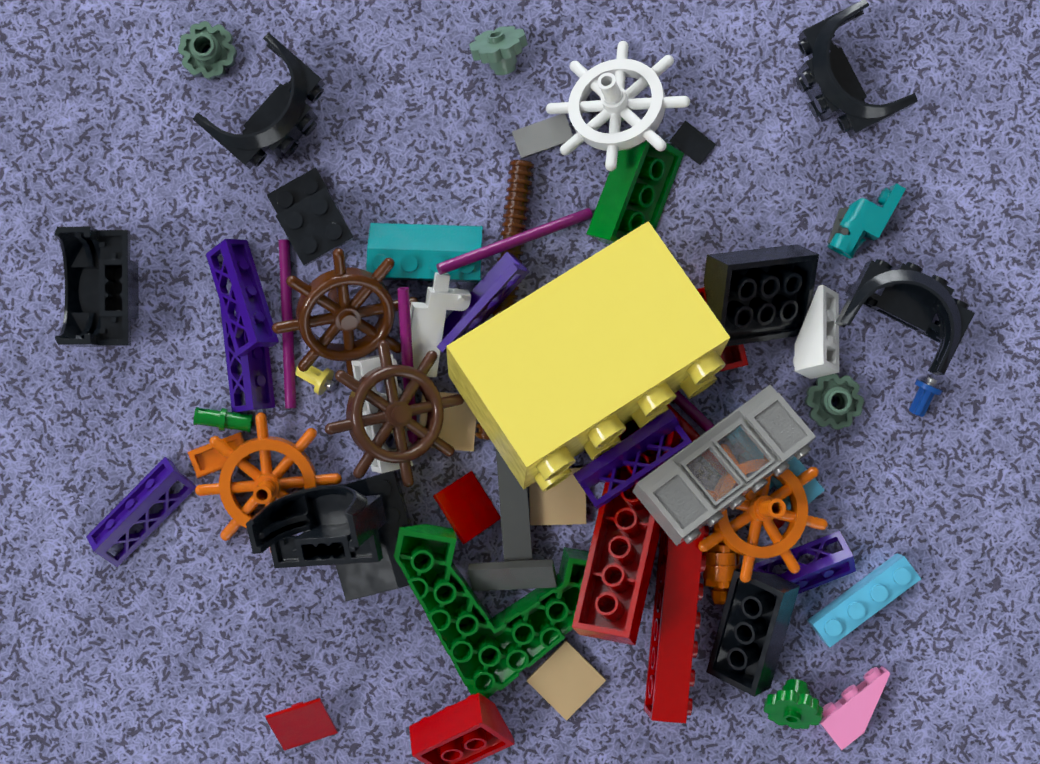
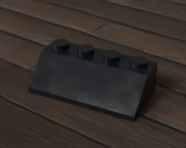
(752, 631)

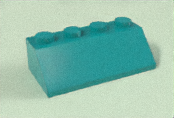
(421, 247)

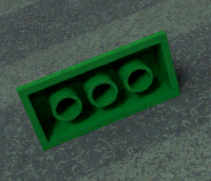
(635, 191)

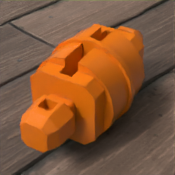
(719, 570)

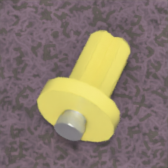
(320, 379)

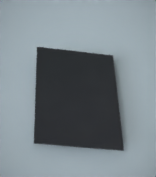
(692, 142)

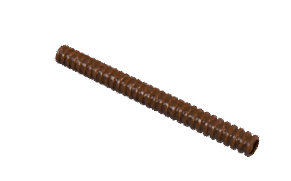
(514, 224)

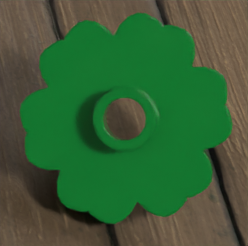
(793, 706)

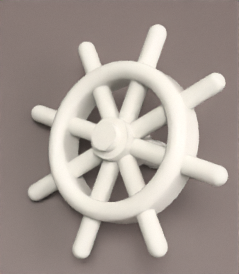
(617, 105)

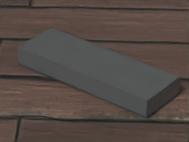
(512, 575)

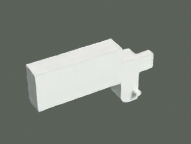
(429, 318)

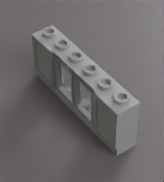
(724, 466)

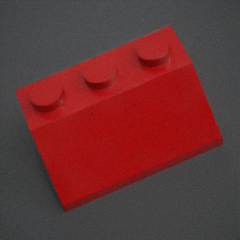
(460, 733)

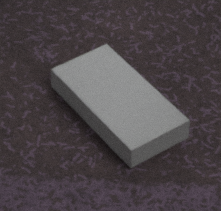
(542, 135)

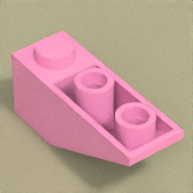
(851, 714)

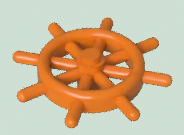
(267, 483)
(760, 511)

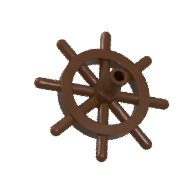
(344, 313)

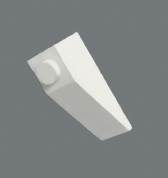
(819, 337)

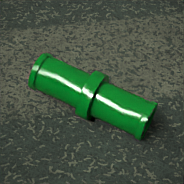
(223, 419)

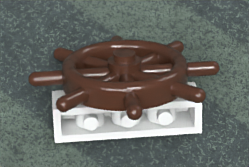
(377, 414)

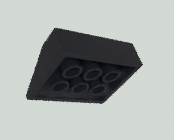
(761, 291)
(377, 577)

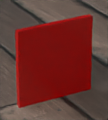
(467, 507)
(301, 724)

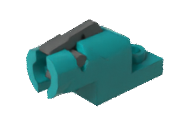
(862, 220)

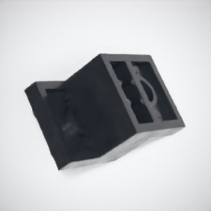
(310, 217)

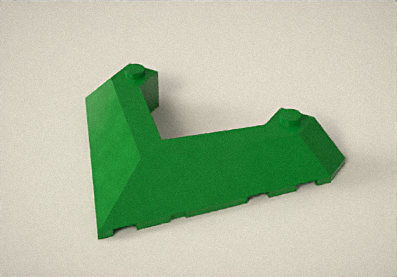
(482, 647)

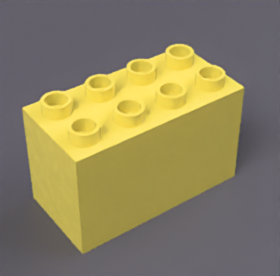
(588, 357)

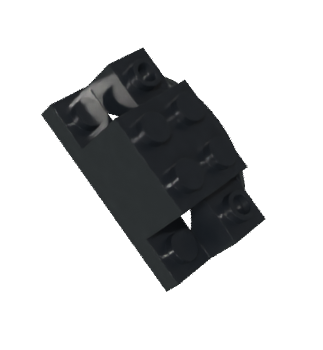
(832, 82)
(279, 119)
(98, 287)
(912, 301)
(335, 525)

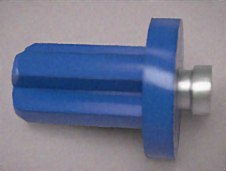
(924, 396)

